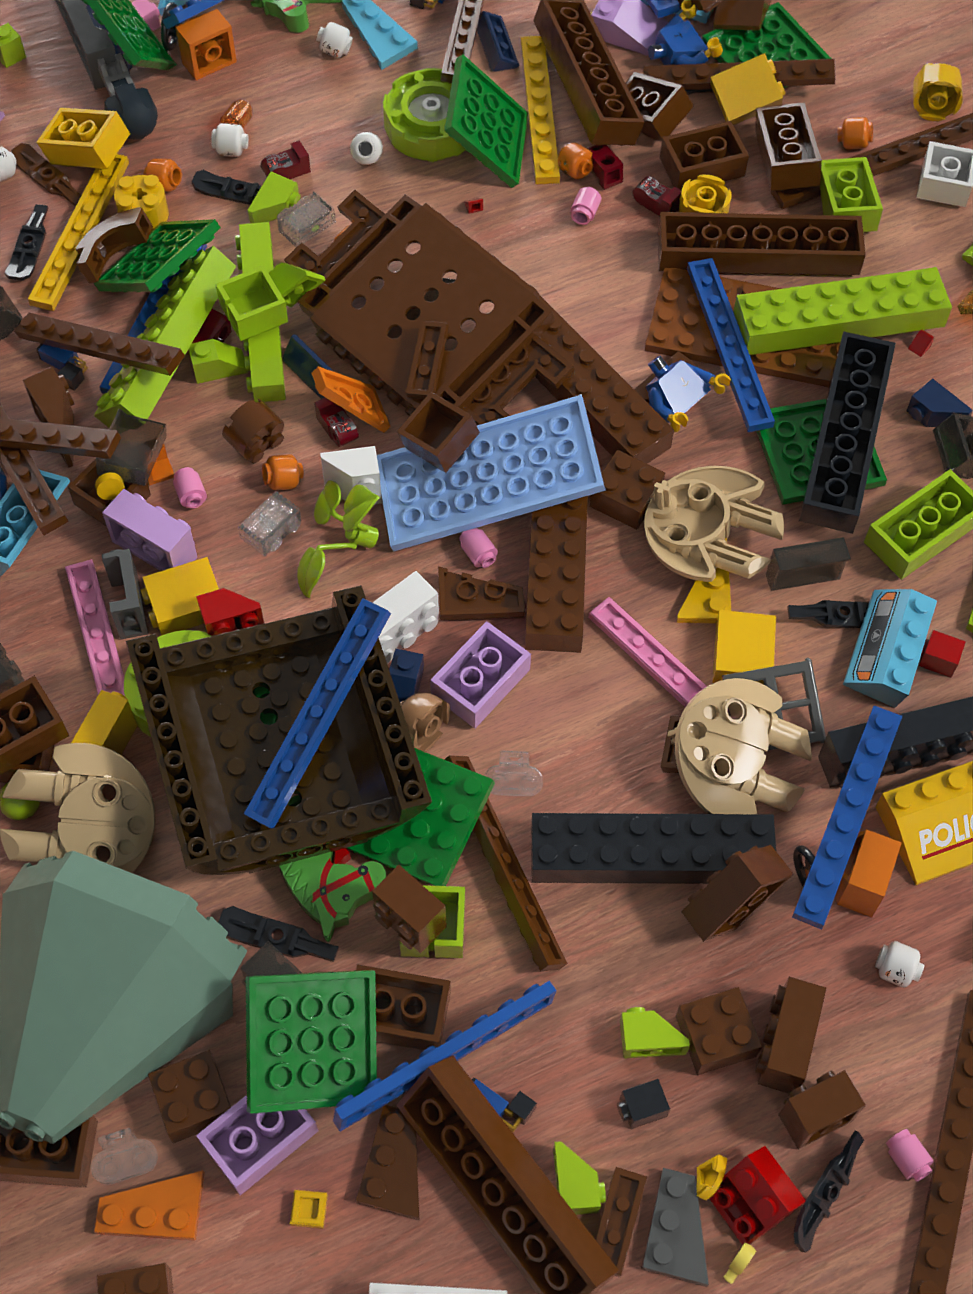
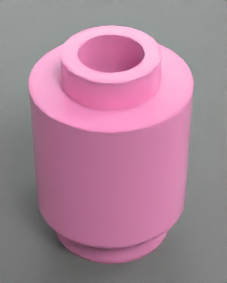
(585, 205)
(189, 488)
(478, 547)
(910, 1155)

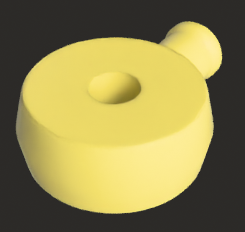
(739, 1262)

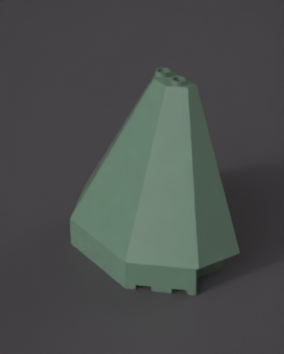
(99, 988)

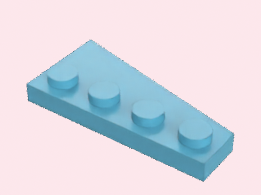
(382, 34)

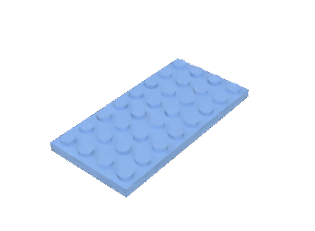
(504, 473)

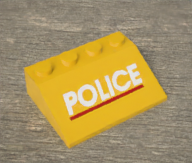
(932, 822)

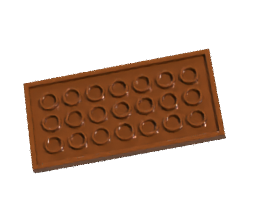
(682, 327)

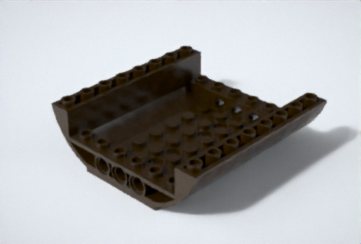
(219, 749)

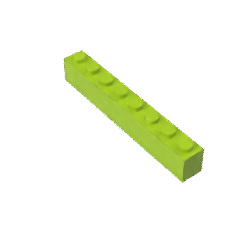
(264, 348)

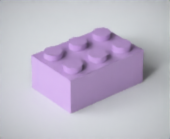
(149, 532)
(481, 674)
(253, 1144)

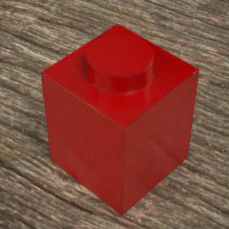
(941, 653)

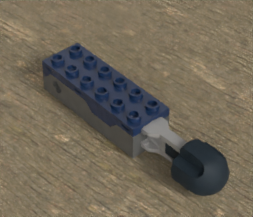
(109, 69)

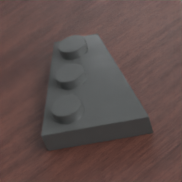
(675, 1231)

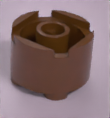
(254, 430)

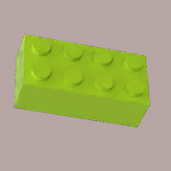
(923, 524)

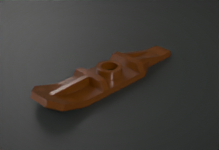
(37, 167)

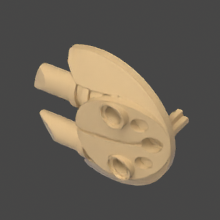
(698, 512)
(736, 747)
(85, 814)

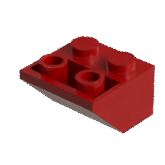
(228, 611)
(756, 1196)

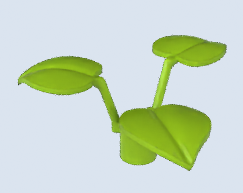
(356, 507)

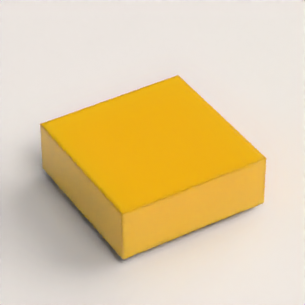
(308, 1209)

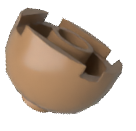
(424, 718)

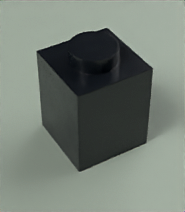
(643, 1104)

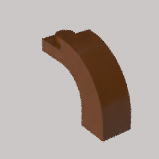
(108, 238)

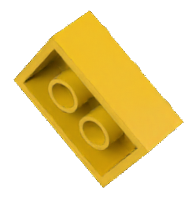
(83, 137)

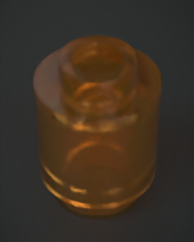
(238, 113)

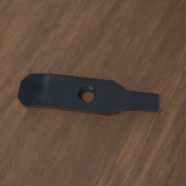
(225, 187)
(26, 254)
(829, 615)
(258, 930)
(825, 1193)

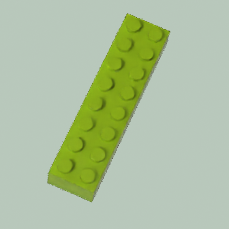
(858, 306)
(173, 324)

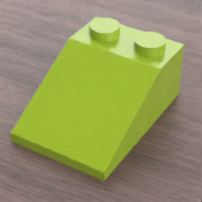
(850, 191)

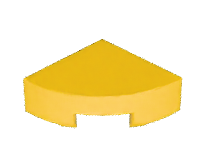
(710, 1176)

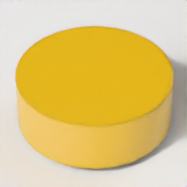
(109, 485)

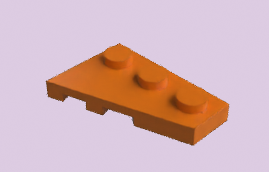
(353, 396)
(154, 1210)

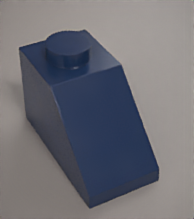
(935, 404)
(406, 672)

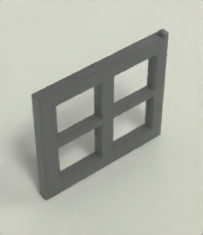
(812, 700)

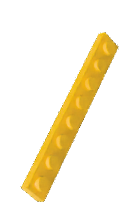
(540, 111)
(84, 217)

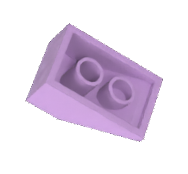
(627, 24)

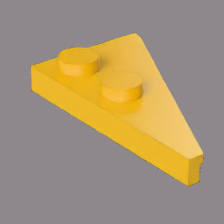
(706, 600)

